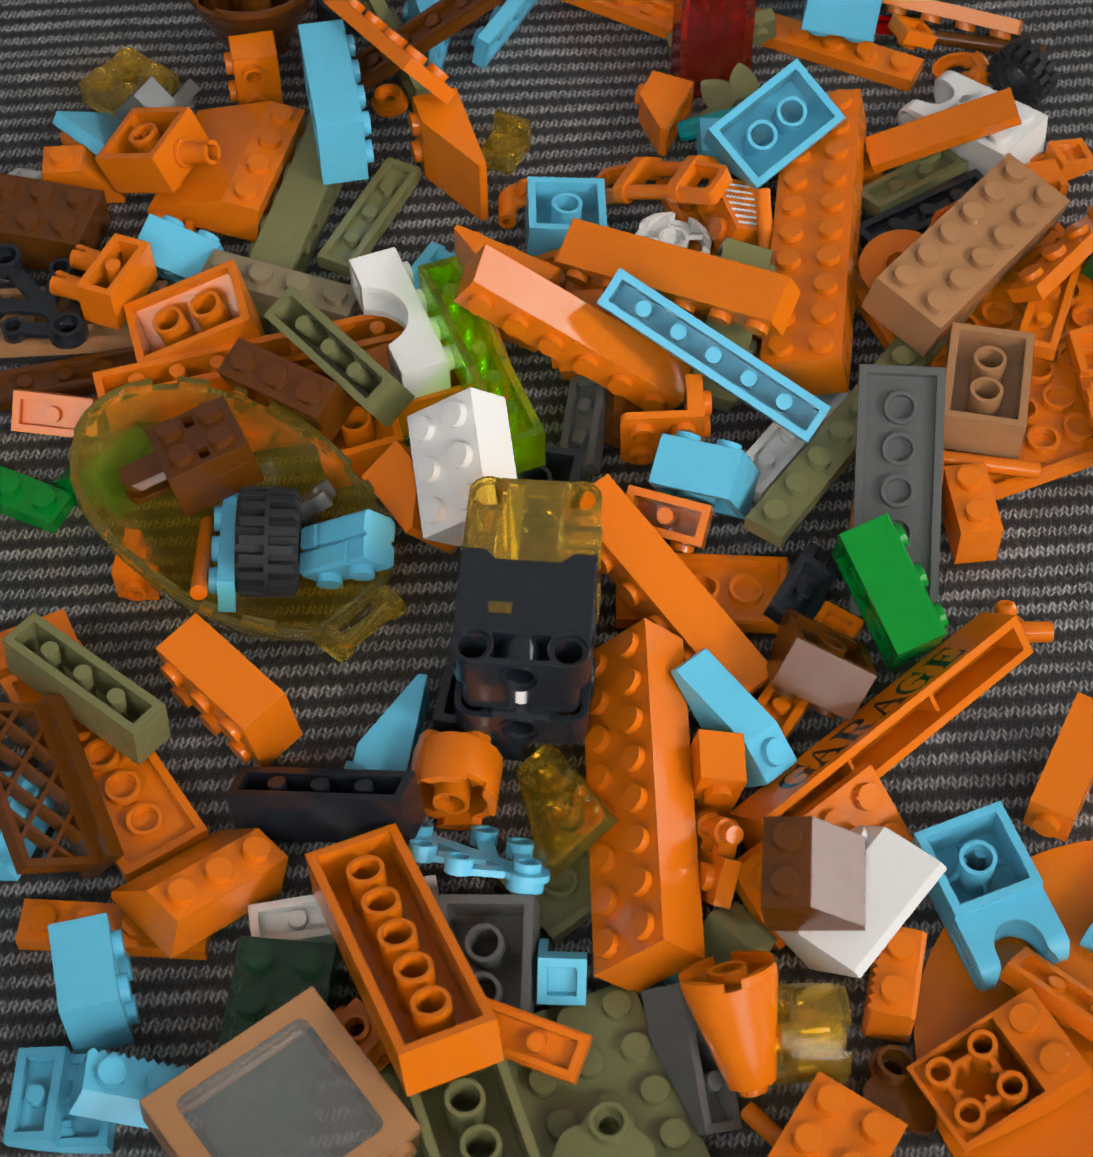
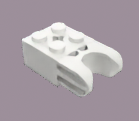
(983, 153)

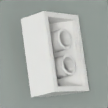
(895, 885)

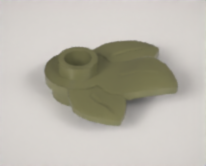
(724, 94)
(589, 1141)

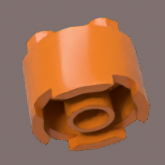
(457, 777)

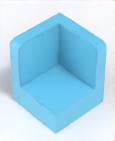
(561, 976)

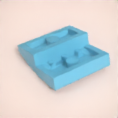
(41, 1103)

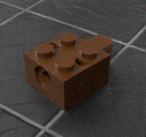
(196, 456)

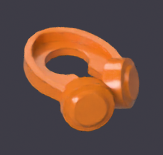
(975, 61)

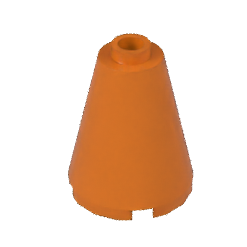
(737, 1016)

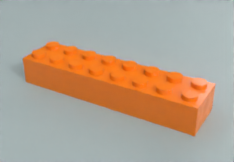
(641, 769)

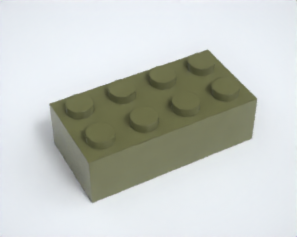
(474, 1117)

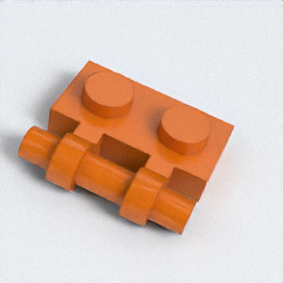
(717, 848)

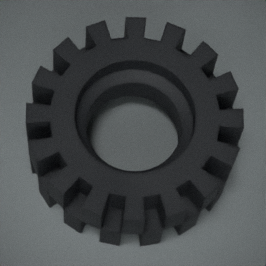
(1034, 65)

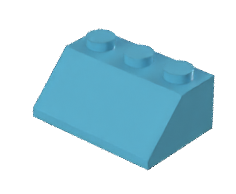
(773, 126)

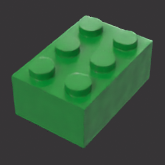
(889, 591)

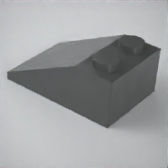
(499, 942)

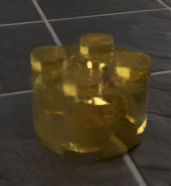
(812, 1032)

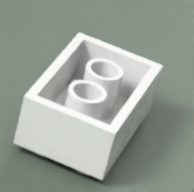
(452, 449)

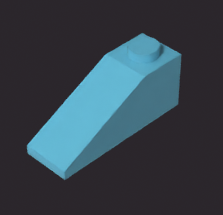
(727, 706)
(396, 733)

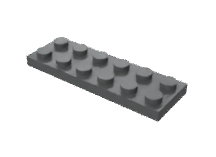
(902, 457)

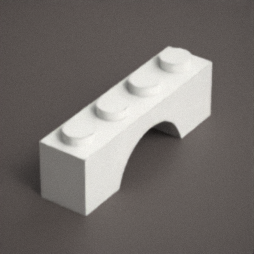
(387, 290)

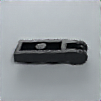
(803, 585)

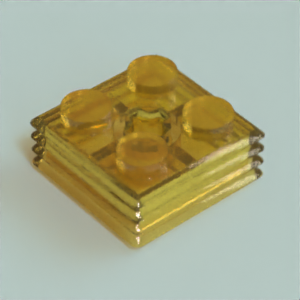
(117, 78)

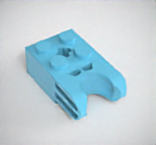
(992, 898)

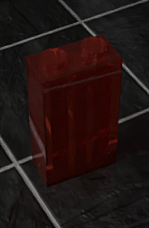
(711, 39)

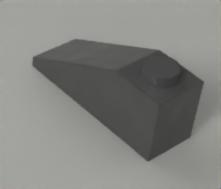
(689, 1062)

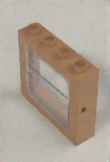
(283, 1091)

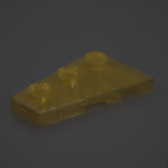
(560, 809)

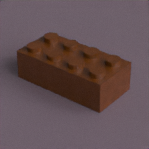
(50, 219)

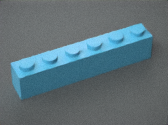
(713, 355)

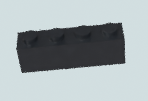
(324, 802)

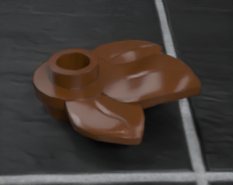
(897, 1090)

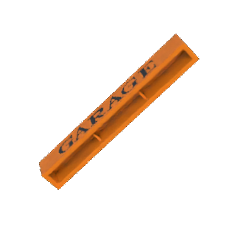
(895, 718)

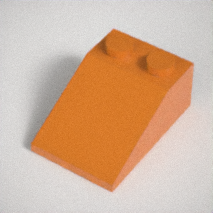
(449, 151)

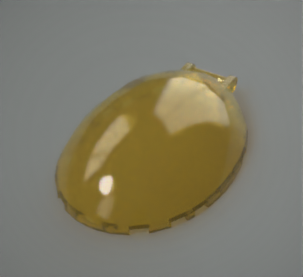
(162, 542)

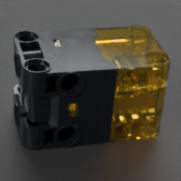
(528, 610)

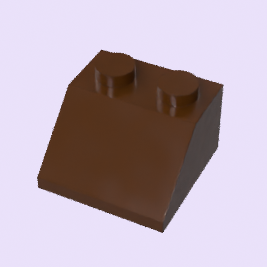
(819, 666)
(812, 875)

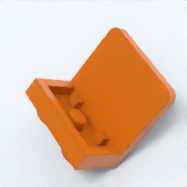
(642, 430)

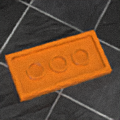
(738, 584)

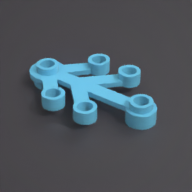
(522, 875)

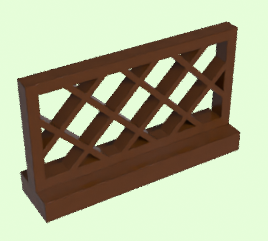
(66, 780)

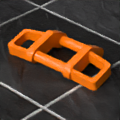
(682, 188)

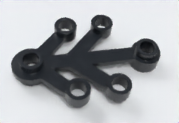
(63, 329)

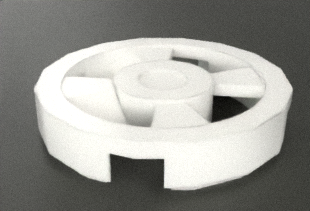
(676, 232)

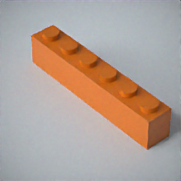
(688, 278)
(571, 331)
(668, 593)

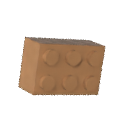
(987, 389)

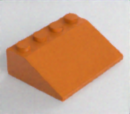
(239, 189)

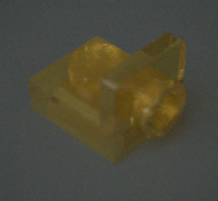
(507, 142)

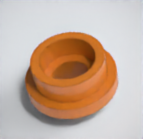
(389, 101)

